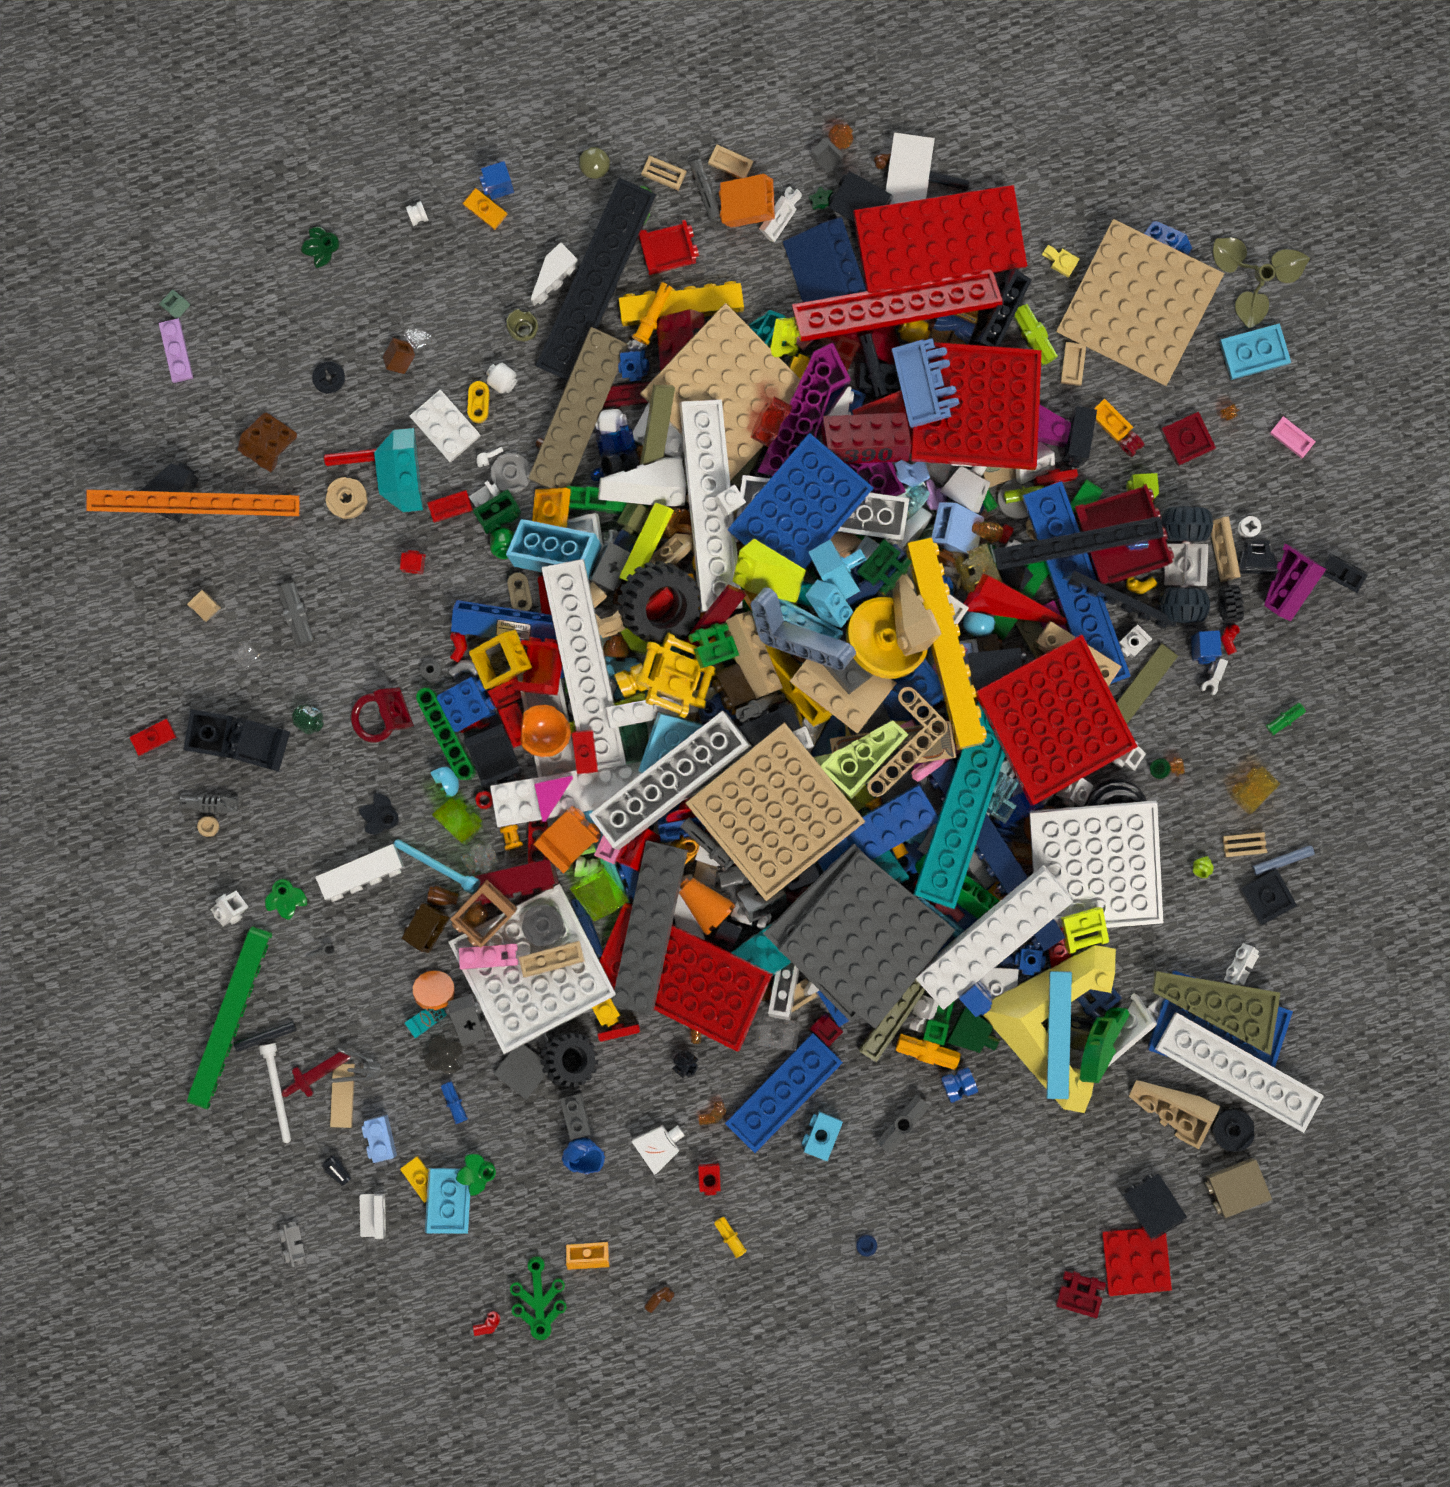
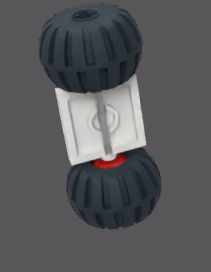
(1188, 565)

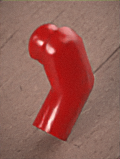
(1228, 637)
(460, 646)

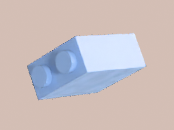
(954, 528)

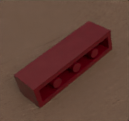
(520, 879)

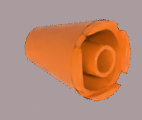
(705, 904)

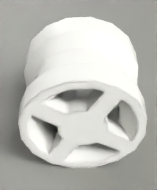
(417, 213)
(1245, 529)

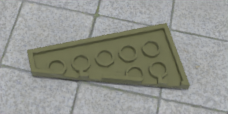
(1236, 1009)

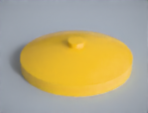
(874, 638)

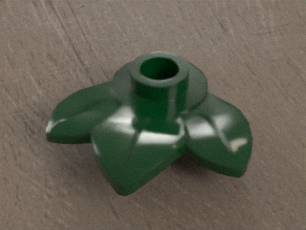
(317, 246)

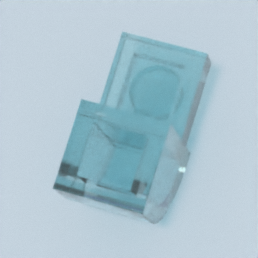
(999, 804)

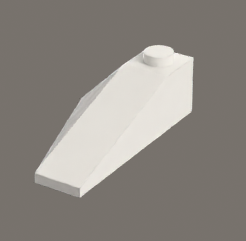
(656, 482)

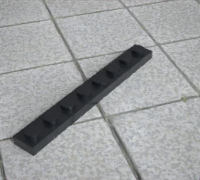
(1078, 543)

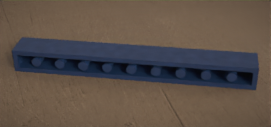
(998, 858)

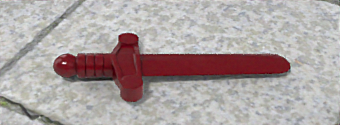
(303, 1081)

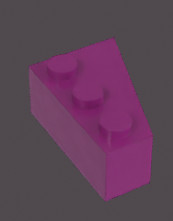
(1052, 428)
(1293, 583)

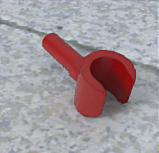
(478, 725)

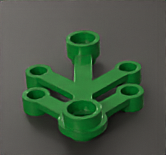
(538, 1302)

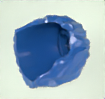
(583, 1156)

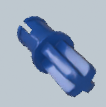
(453, 1102)

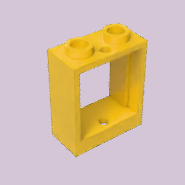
(518, 661)

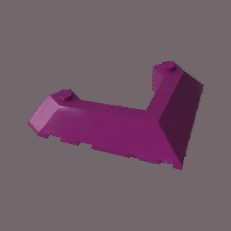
(821, 378)

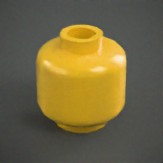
(914, 331)

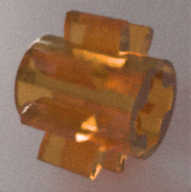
(841, 136)

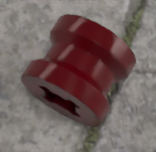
(1131, 444)

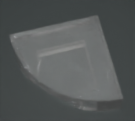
(417, 337)

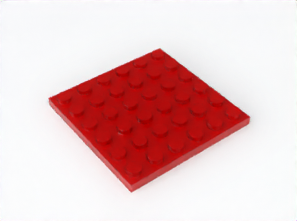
(995, 412)
(1056, 719)

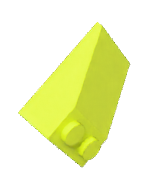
(763, 567)

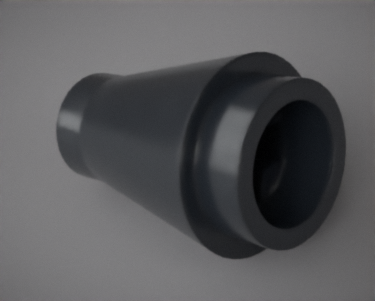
(335, 1169)

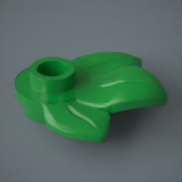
(285, 902)
(473, 1174)

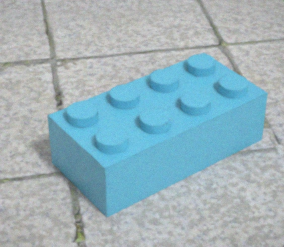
(546, 545)

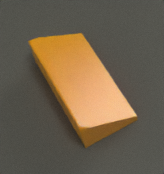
(587, 1255)

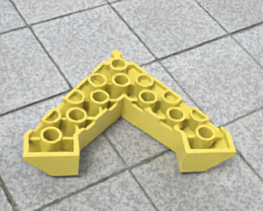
(1020, 1011)

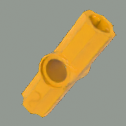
(927, 1051)

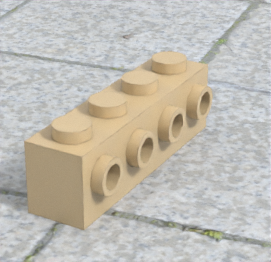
(1054, 636)
(753, 655)

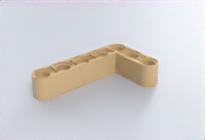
(912, 745)

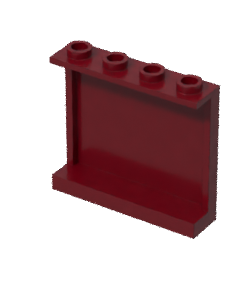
(1120, 562)

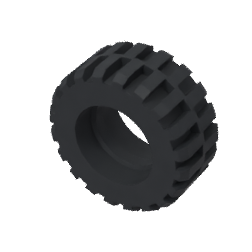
(643, 585)

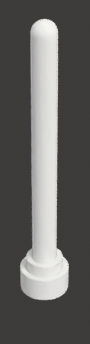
(269, 1052)

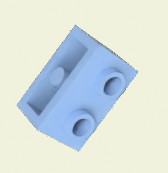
(380, 1139)

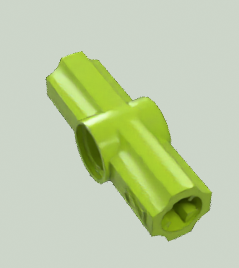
(1034, 333)

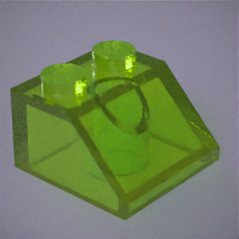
(458, 820)
(599, 893)

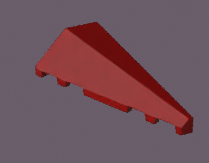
(1000, 600)

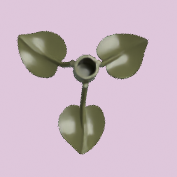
(1286, 265)

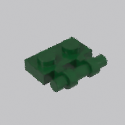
(879, 562)

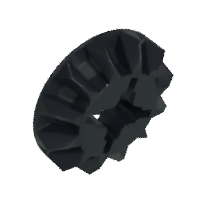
(320, 374)

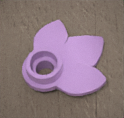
(935, 495)

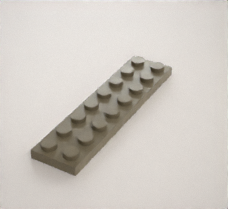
(577, 410)

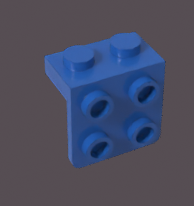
(1169, 237)
(466, 703)

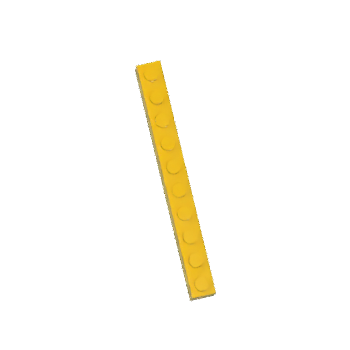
(946, 649)

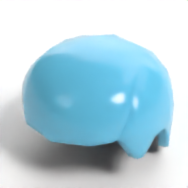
(978, 624)
(448, 779)

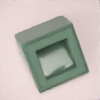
(174, 304)

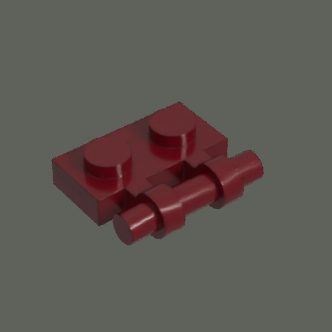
(1080, 1301)

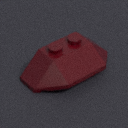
(883, 338)

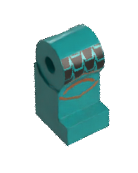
(424, 1020)

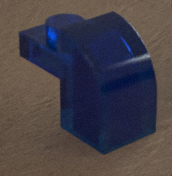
(616, 441)
(1022, 808)

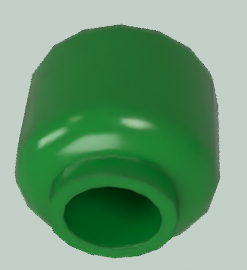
(500, 542)

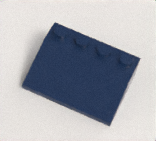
(824, 262)

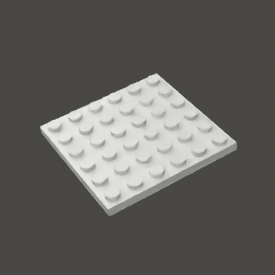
(1103, 859)
(531, 1006)

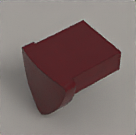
(826, 1029)

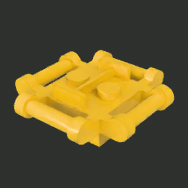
(674, 676)

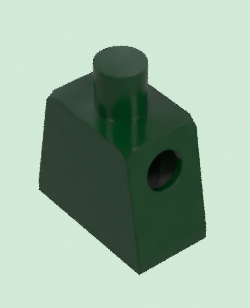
(972, 1033)

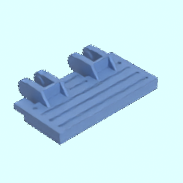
(920, 379)

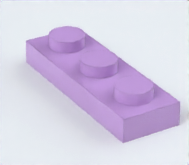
(176, 350)

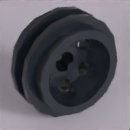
(1111, 793)

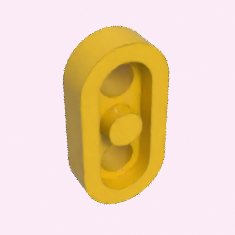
(478, 402)

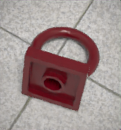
(391, 708)

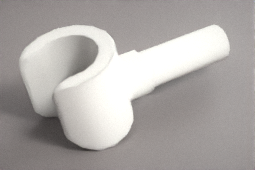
(482, 458)

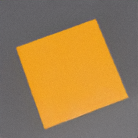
(551, 506)

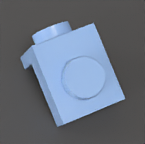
(912, 474)

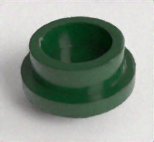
(1160, 768)

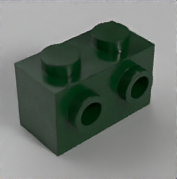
(497, 512)

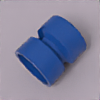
(959, 1085)

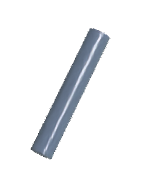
(1283, 860)

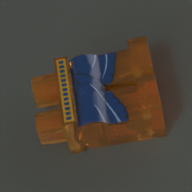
(960, 325)

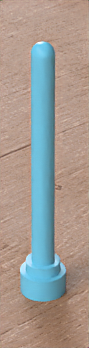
(469, 884)

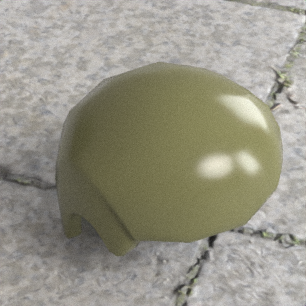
(594, 163)
(516, 320)

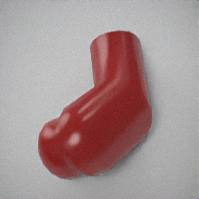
(489, 1325)

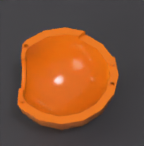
(544, 731)

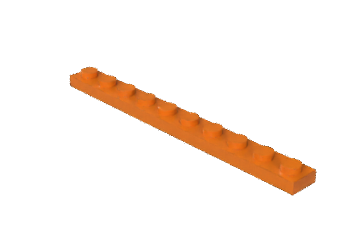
(192, 503)

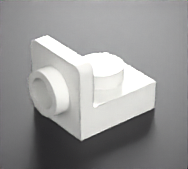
(484, 494)

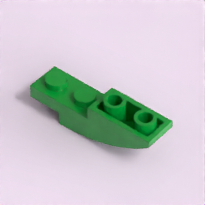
(588, 500)
(1100, 1042)

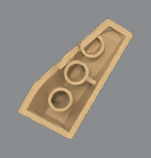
(914, 624)
(1183, 1111)

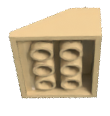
(851, 709)

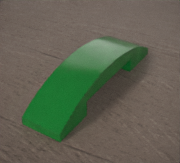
(937, 1028)

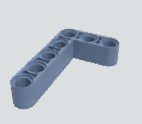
(796, 639)

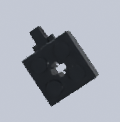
(196, 735)

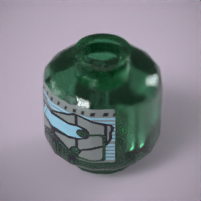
(308, 719)

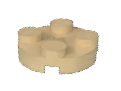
(348, 486)

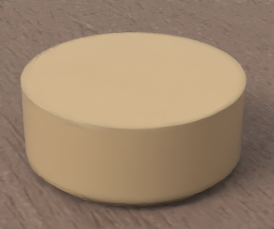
(208, 826)

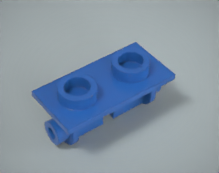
(672, 831)

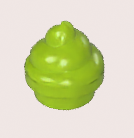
(1203, 867)

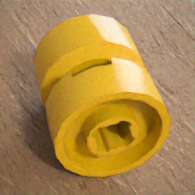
(627, 681)

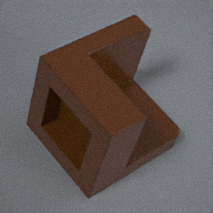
(398, 356)
(683, 522)

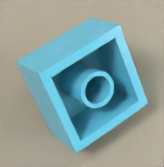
(835, 568)

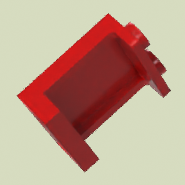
(668, 248)
(545, 670)

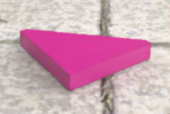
(550, 793)

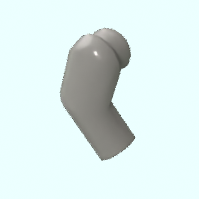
(463, 666)

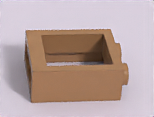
(495, 897)

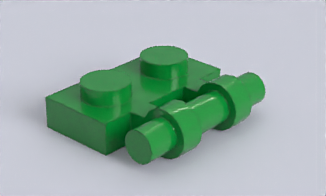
(716, 651)

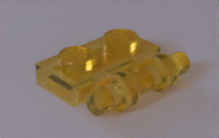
(982, 563)

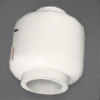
(501, 378)
(610, 420)

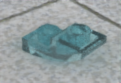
(917, 497)

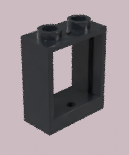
(1080, 436)

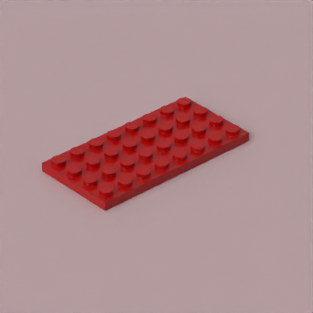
(940, 238)
(698, 983)

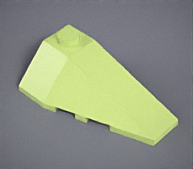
(859, 761)

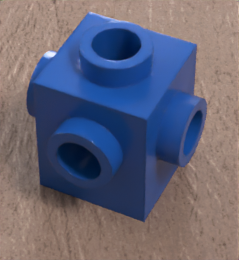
(635, 358)
(1022, 956)

